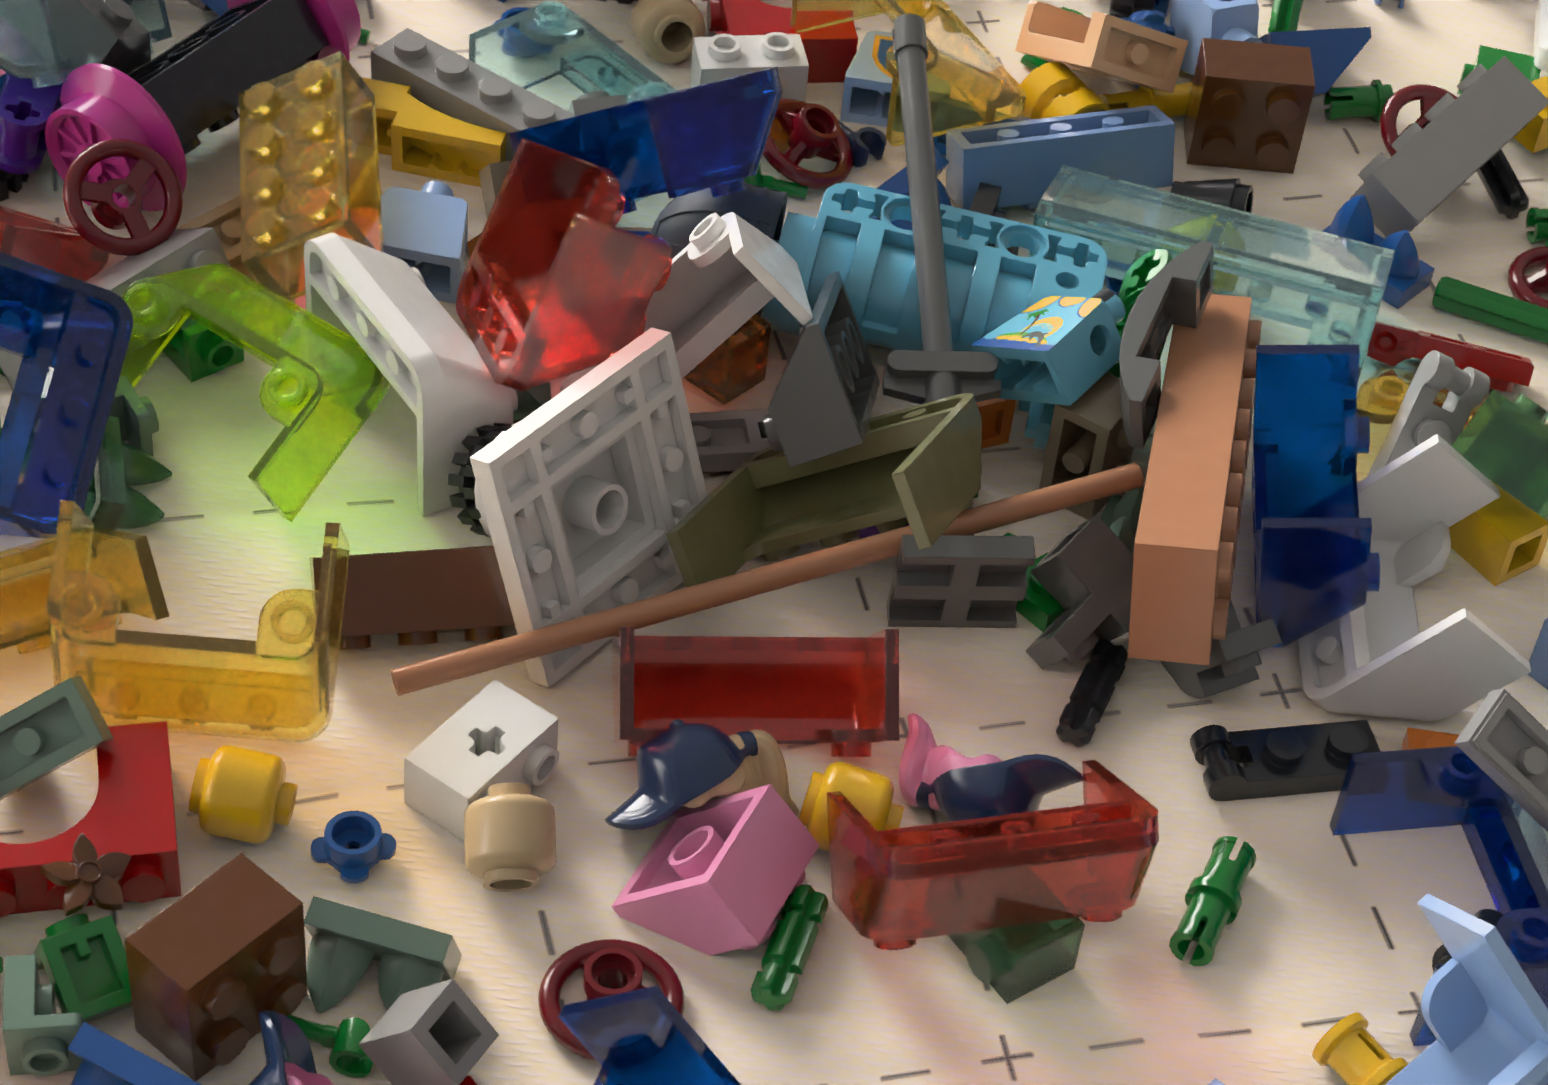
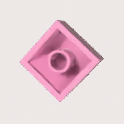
(720, 872)

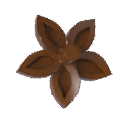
(89, 877)

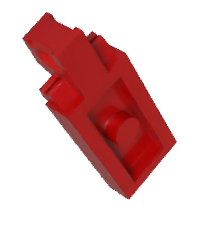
(1395, 344)

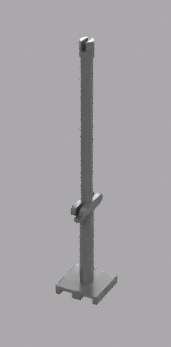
(960, 577)

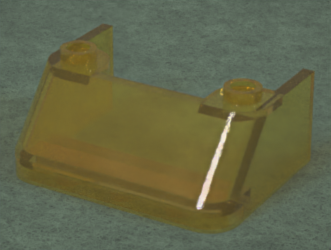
(197, 683)

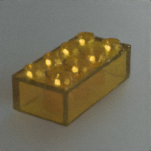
(306, 168)

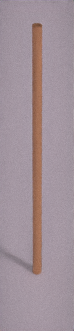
(752, 582)

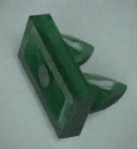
(110, 498)

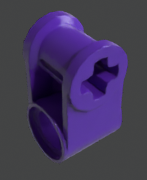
(23, 123)

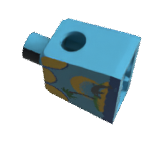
(1056, 347)

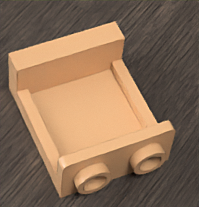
(1102, 46)

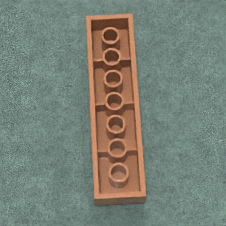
(1195, 487)

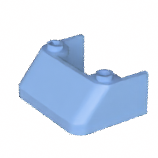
(1479, 1009)

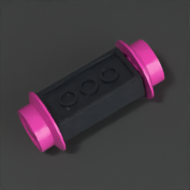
(192, 85)

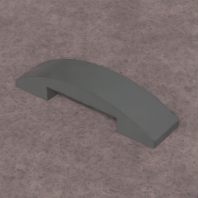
(1171, 297)

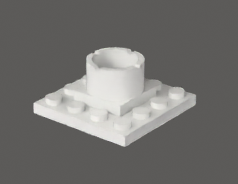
(588, 494)

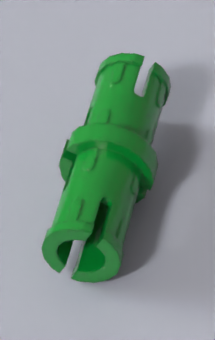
(1213, 901)

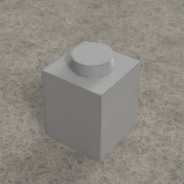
(429, 1037)

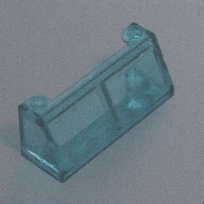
(1286, 268)

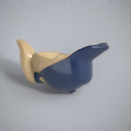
(693, 765)

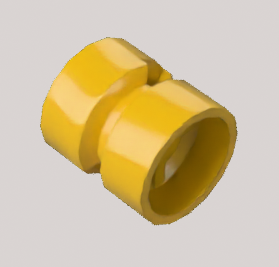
(1056, 92)

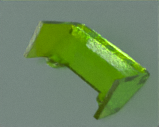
(318, 378)

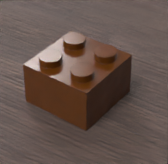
(1248, 105)
(215, 964)

